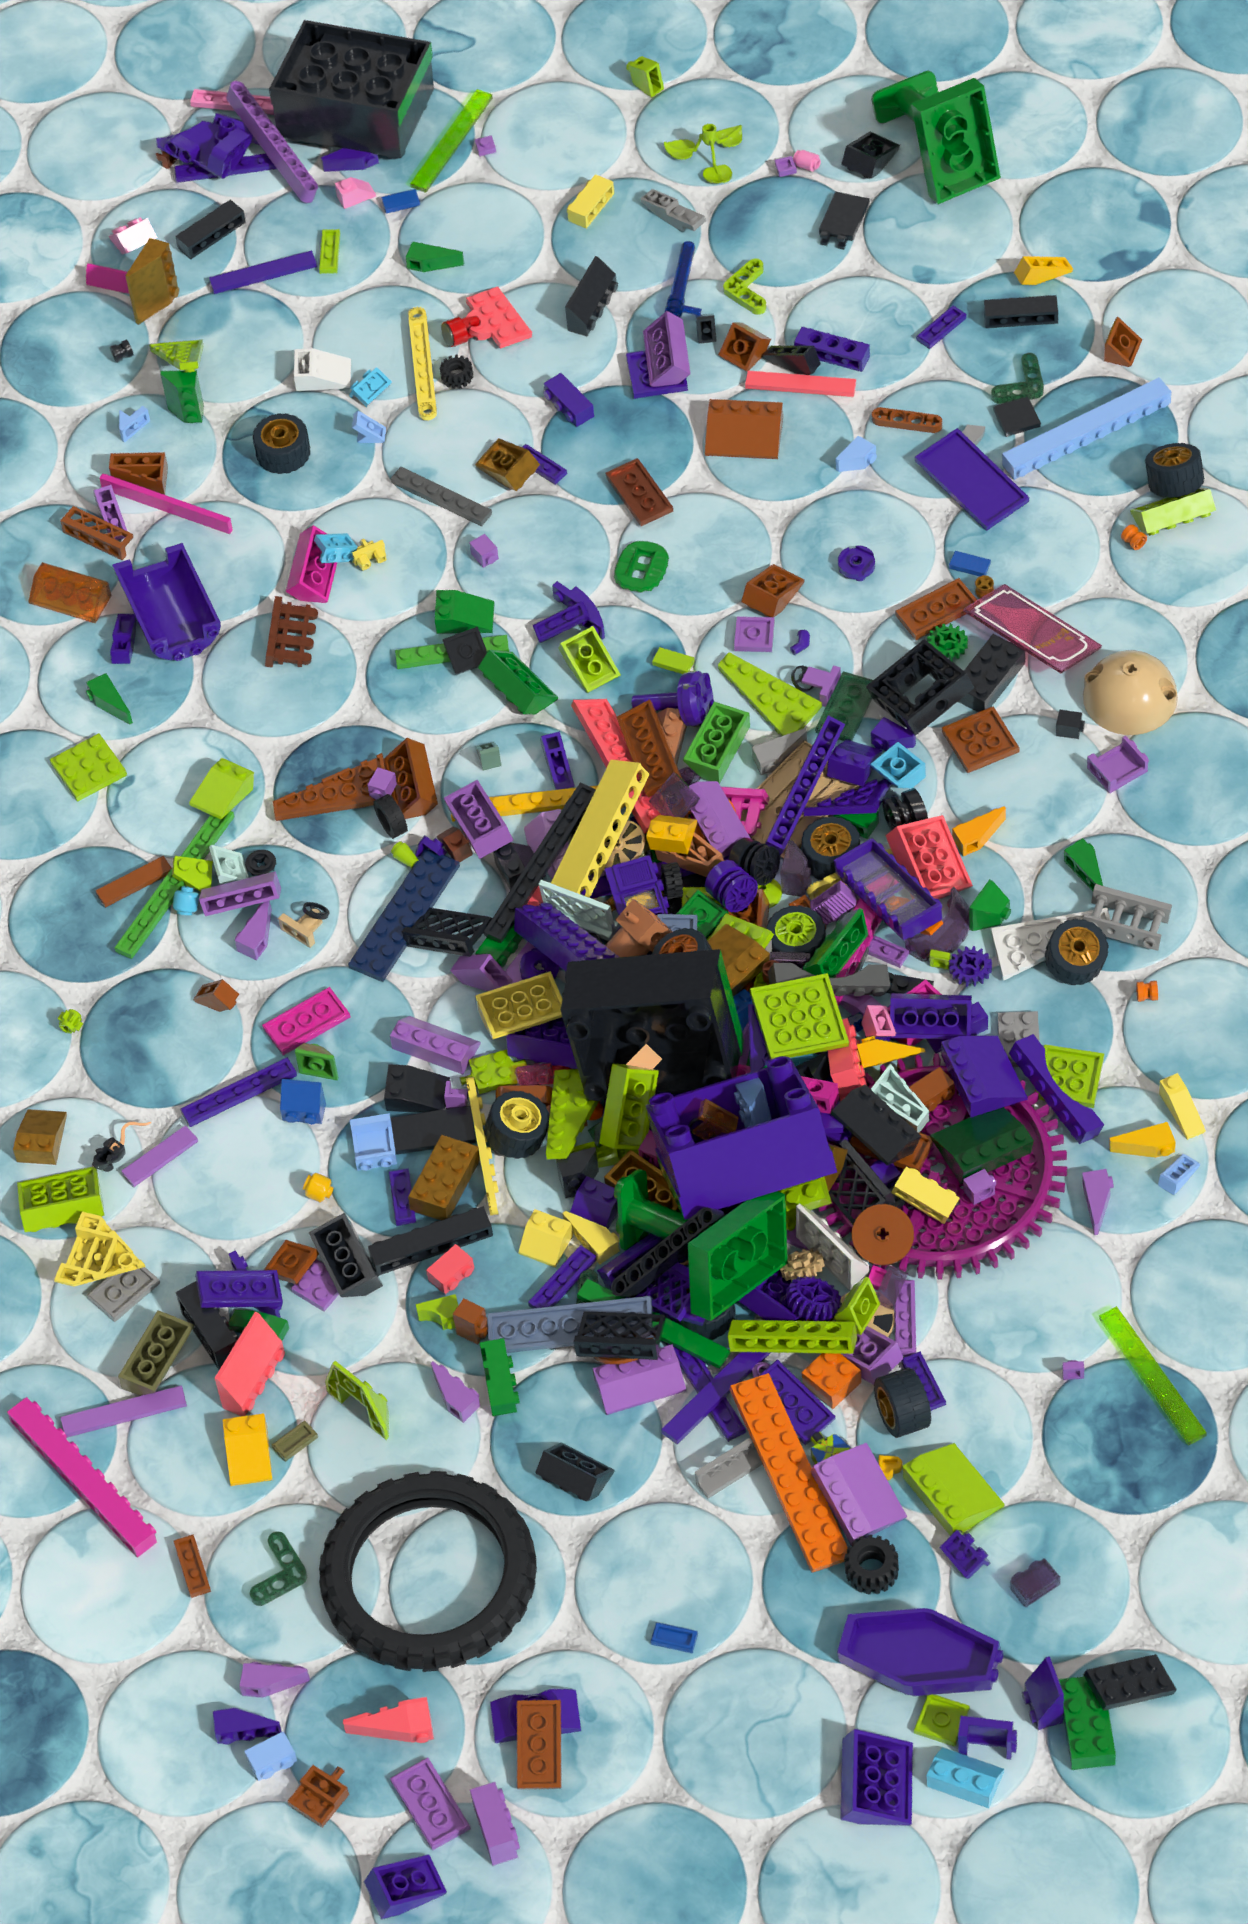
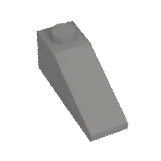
(773, 752)

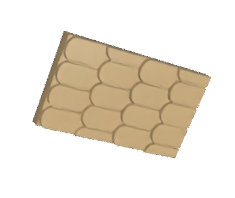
(778, 787)

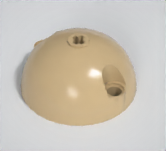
(1130, 693)

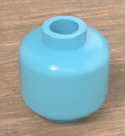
(185, 901)

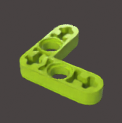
(741, 287)

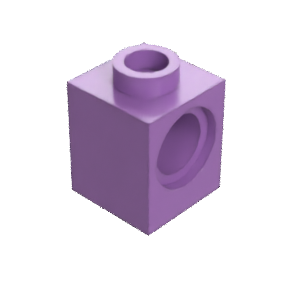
(979, 1186)

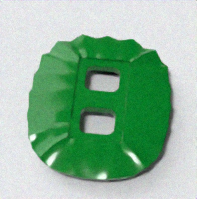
(629, 563)

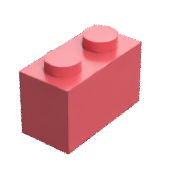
(450, 1269)

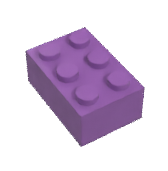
(495, 1823)

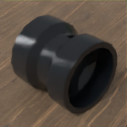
(121, 351)

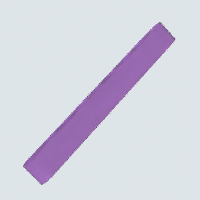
(272, 142)

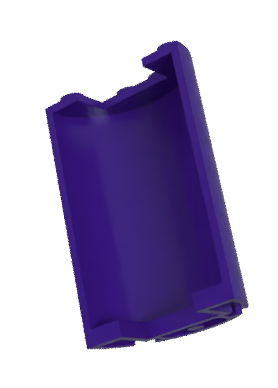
(170, 605)

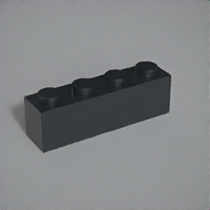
(210, 229)
(1021, 311)

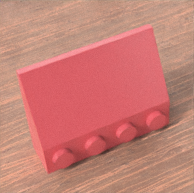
(930, 855)
(249, 1366)

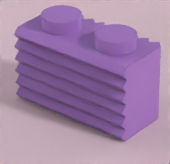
(834, 902)

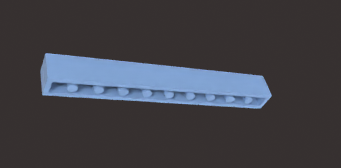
(1086, 428)

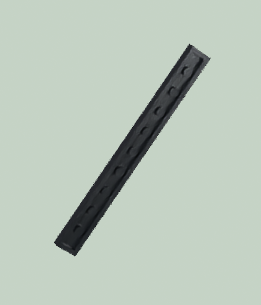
(540, 862)

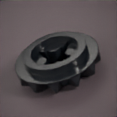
(258, 857)

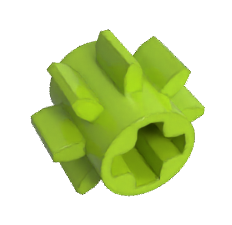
(70, 1021)

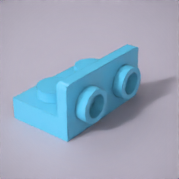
(370, 387)
(335, 547)

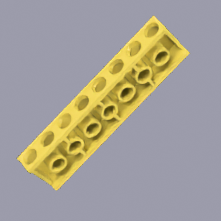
(597, 828)

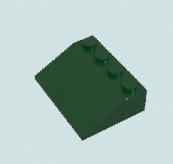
(983, 1143)

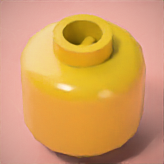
(318, 1187)

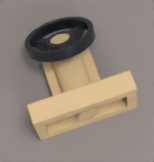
(306, 925)

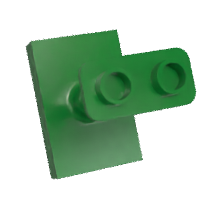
(950, 130)
(723, 1259)

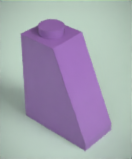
(480, 972)

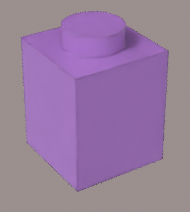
(484, 550)
(382, 783)

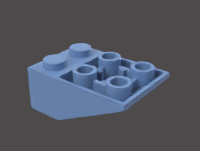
(752, 1102)

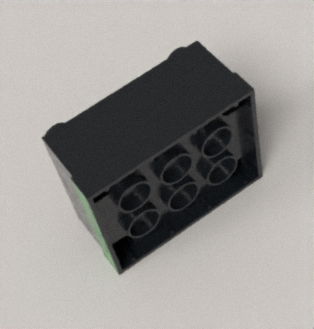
(352, 88)
(669, 1002)

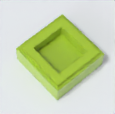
(939, 959)

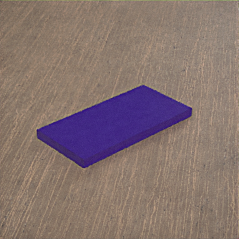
(972, 479)

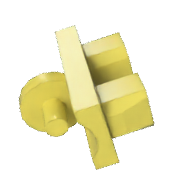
(367, 552)

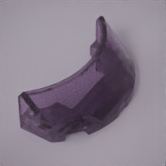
(948, 936)

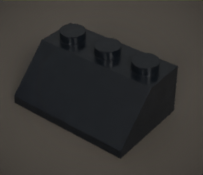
(573, 1471)

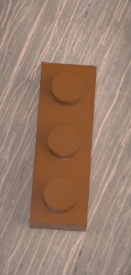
(192, 1566)

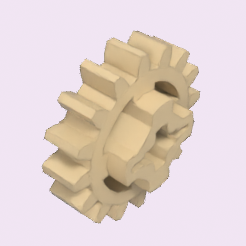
(803, 1263)

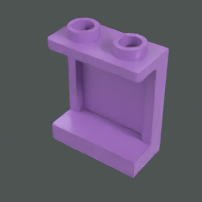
(1118, 765)

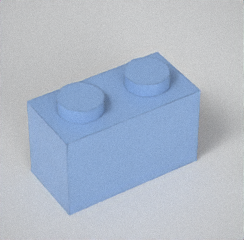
(271, 1756)

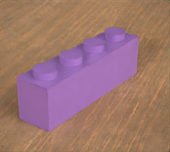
(240, 893)

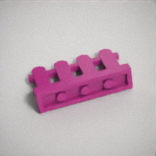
(750, 800)

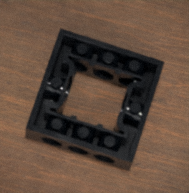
(920, 661)

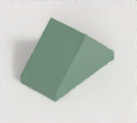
(489, 755)

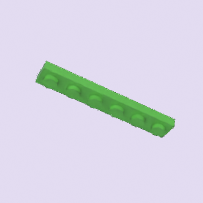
(437, 653)

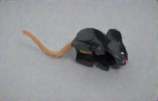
(112, 1151)

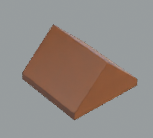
(1121, 344)

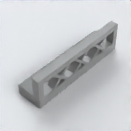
(728, 1468)

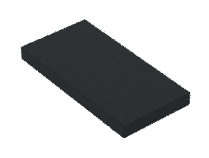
(424, 1129)

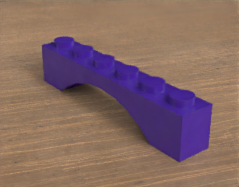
(1078, 1119)

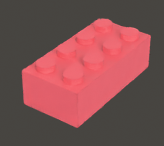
(846, 1064)

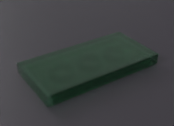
(848, 704)

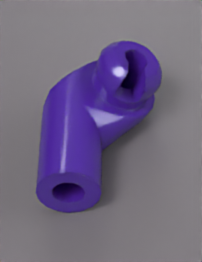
(803, 642)

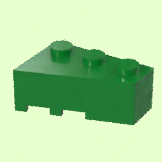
(498, 1377)

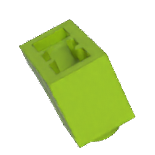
(438, 1311)

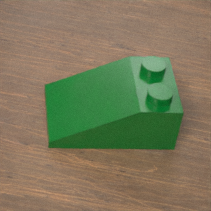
(462, 611)

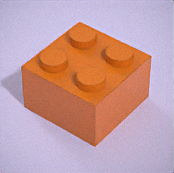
(831, 1378)

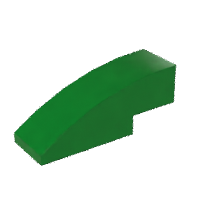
(242, 1317)

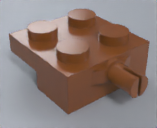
(319, 1795)

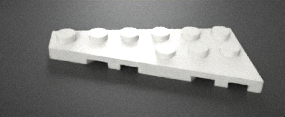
(1025, 943)

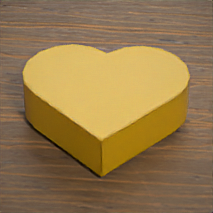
(890, 1465)

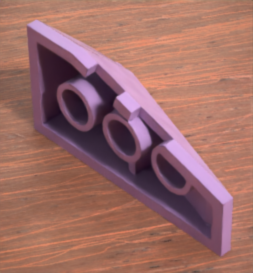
(537, 830)

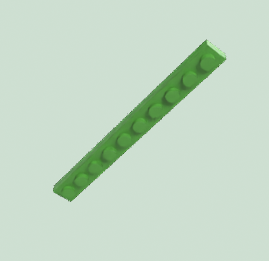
(164, 894)

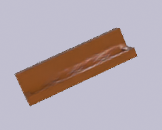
(95, 538)

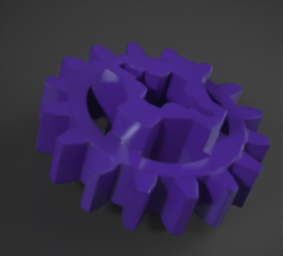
(970, 966)

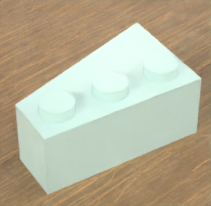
(901, 1099)

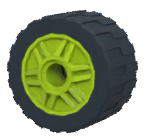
(796, 930)

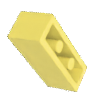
(590, 201)
(925, 1194)

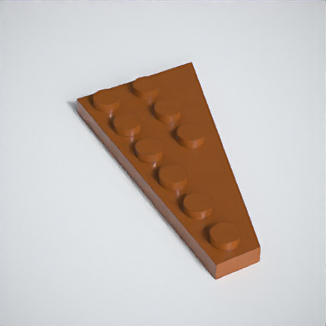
(335, 793)

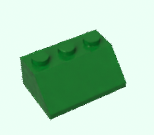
(183, 395)

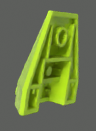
(343, 1384)

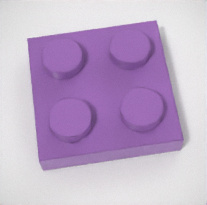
(754, 634)
(316, 1286)

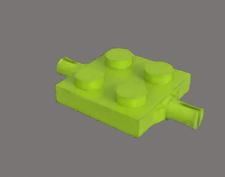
(493, 1071)

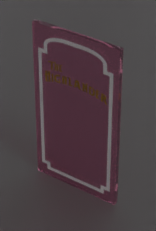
(1032, 628)

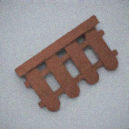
(284, 640)

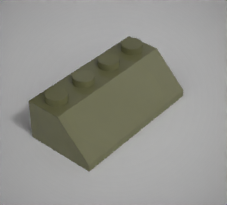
(154, 1354)

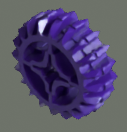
(813, 1298)

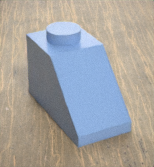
(856, 455)

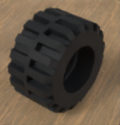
(871, 1579)

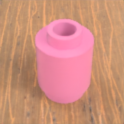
(807, 160)

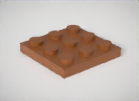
(980, 739)

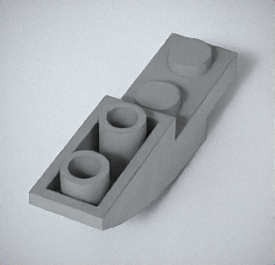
(671, 212)

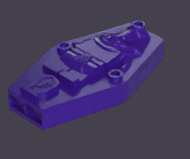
(920, 1652)

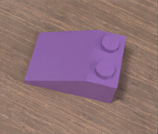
(874, 1354)

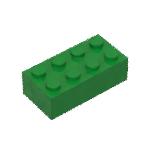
(1086, 1726)

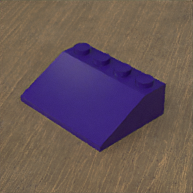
(543, 1043)
(982, 1073)
(769, 1300)
(876, 1779)

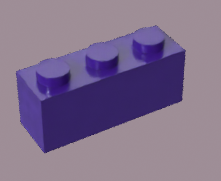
(568, 400)

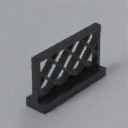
(445, 940)
(867, 1177)
(619, 1345)

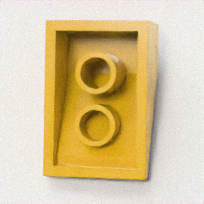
(879, 1051)
(247, 1449)

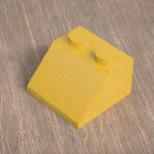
(671, 834)

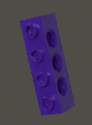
(835, 349)

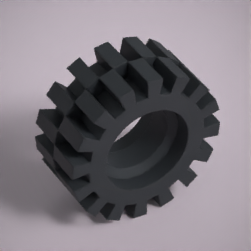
(456, 364)
(671, 880)

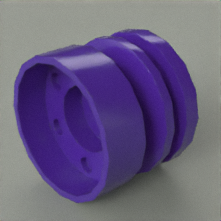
(731, 886)

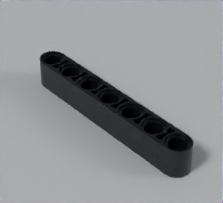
(664, 1254)

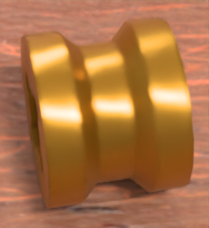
(986, 583)

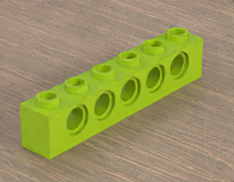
(792, 1336)

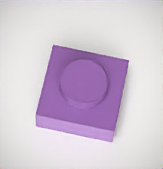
(485, 145)
(785, 166)
(1073, 1370)

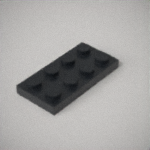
(1129, 1682)

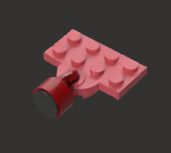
(490, 317)

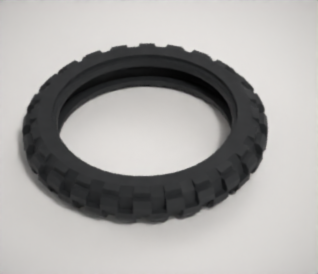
(445, 1648)

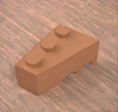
(700, 857)

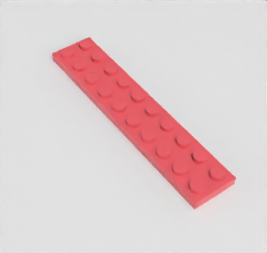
(606, 735)

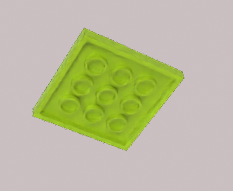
(799, 1017)

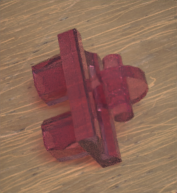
(535, 1074)

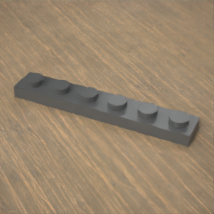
(441, 496)

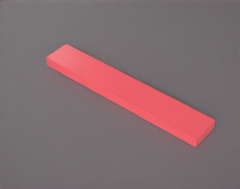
(800, 383)

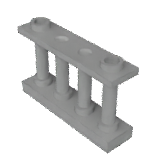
(1131, 904)

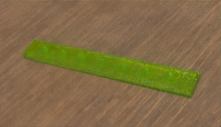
(451, 141)
(1152, 1375)

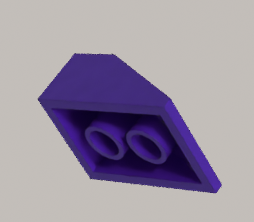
(852, 762)
(1044, 1696)
(404, 1885)

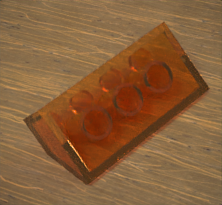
(69, 592)

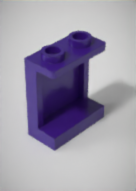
(988, 1733)

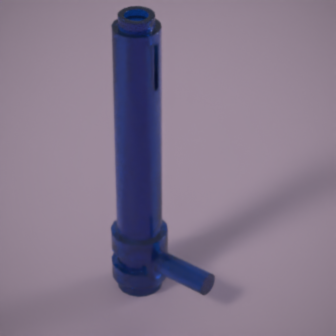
(676, 299)

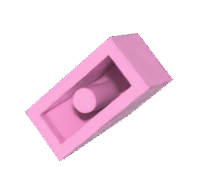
(353, 191)
(877, 1022)

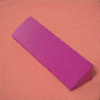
(106, 278)

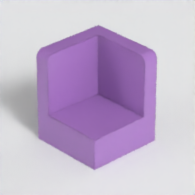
(455, 1097)

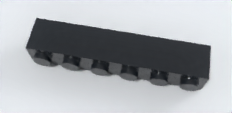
(430, 1240)

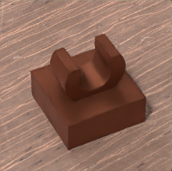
(167, 159)

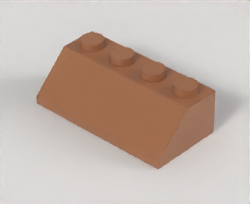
(674, 729)

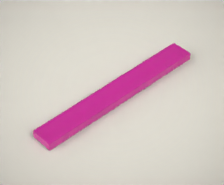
(167, 504)

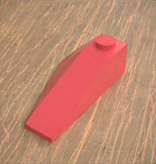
(406, 1723)

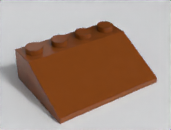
(744, 429)

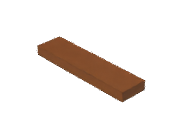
(133, 881)

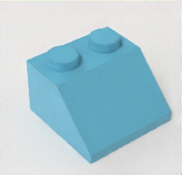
(900, 767)

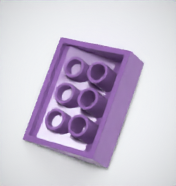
(858, 1492)

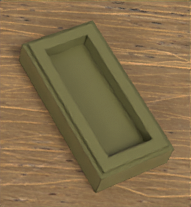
(295, 1441)

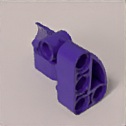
(209, 146)

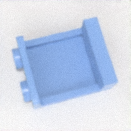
(373, 1142)

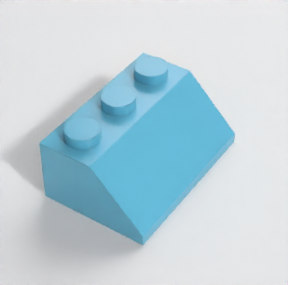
(964, 1777)

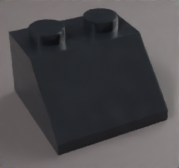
(512, 860)
(575, 1169)

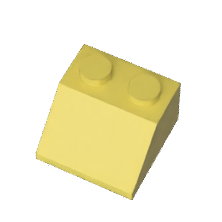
(545, 1238)

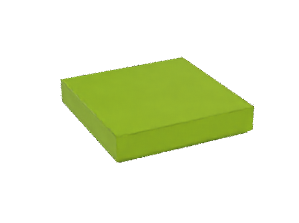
(940, 1719)

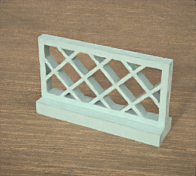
(586, 915)

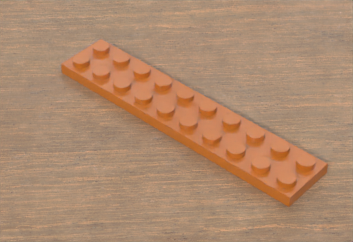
(789, 1472)

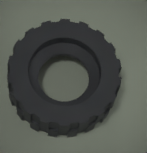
(390, 816)

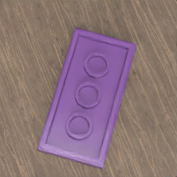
(430, 1803)

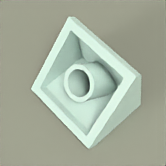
(228, 865)

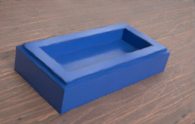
(400, 201)
(969, 564)
(674, 1637)

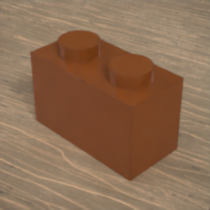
(934, 1088)
(470, 1321)

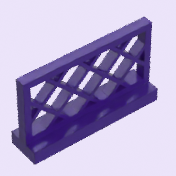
(676, 1273)

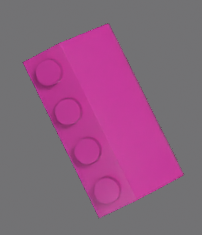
(309, 577)

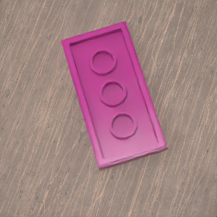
(306, 1021)

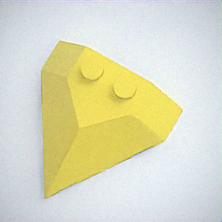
(96, 1253)

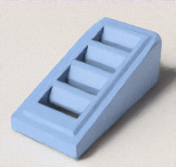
(1171, 1183)

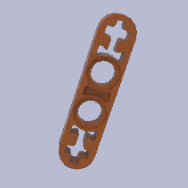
(907, 417)

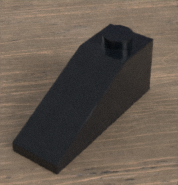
(794, 358)

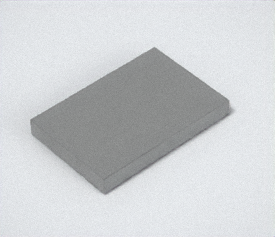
(122, 1292)

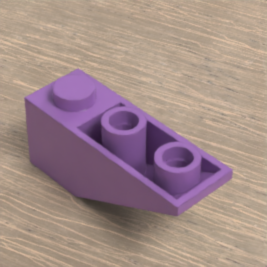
(255, 935)
(457, 1397)
(265, 1680)

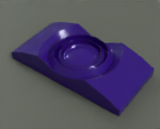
(505, 1712)

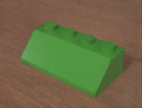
(717, 741)

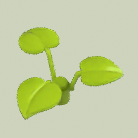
(727, 137)

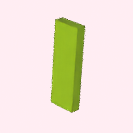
(329, 251)

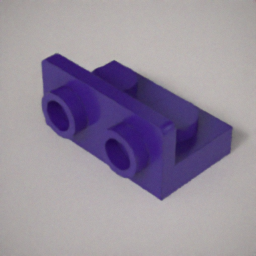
(964, 1553)

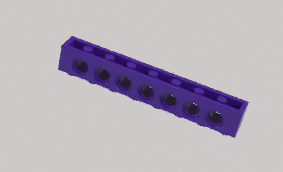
(804, 784)

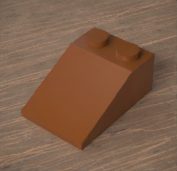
(771, 590)

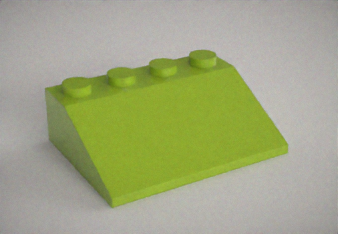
(59, 1199)
(951, 1488)

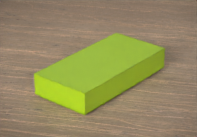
(673, 661)

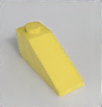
(1181, 1105)
(593, 1237)

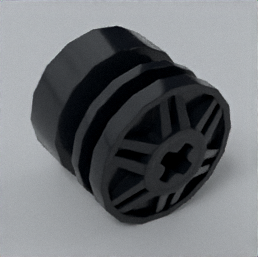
(904, 811)
(756, 859)

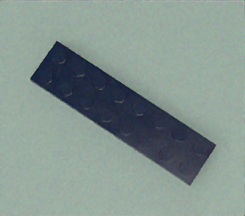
(411, 901)

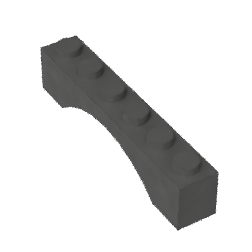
(869, 981)

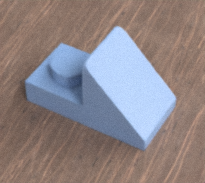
(132, 424)
(368, 429)

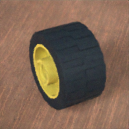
(517, 1124)

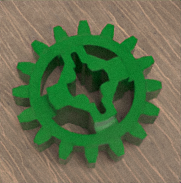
(947, 641)

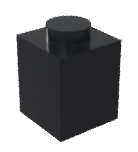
(1069, 724)

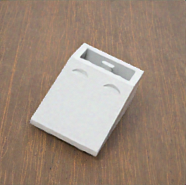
(320, 370)

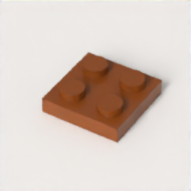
(292, 1261)

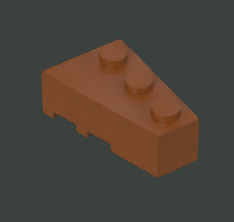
(141, 469)

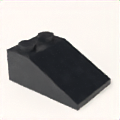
(869, 154)
(414, 1089)

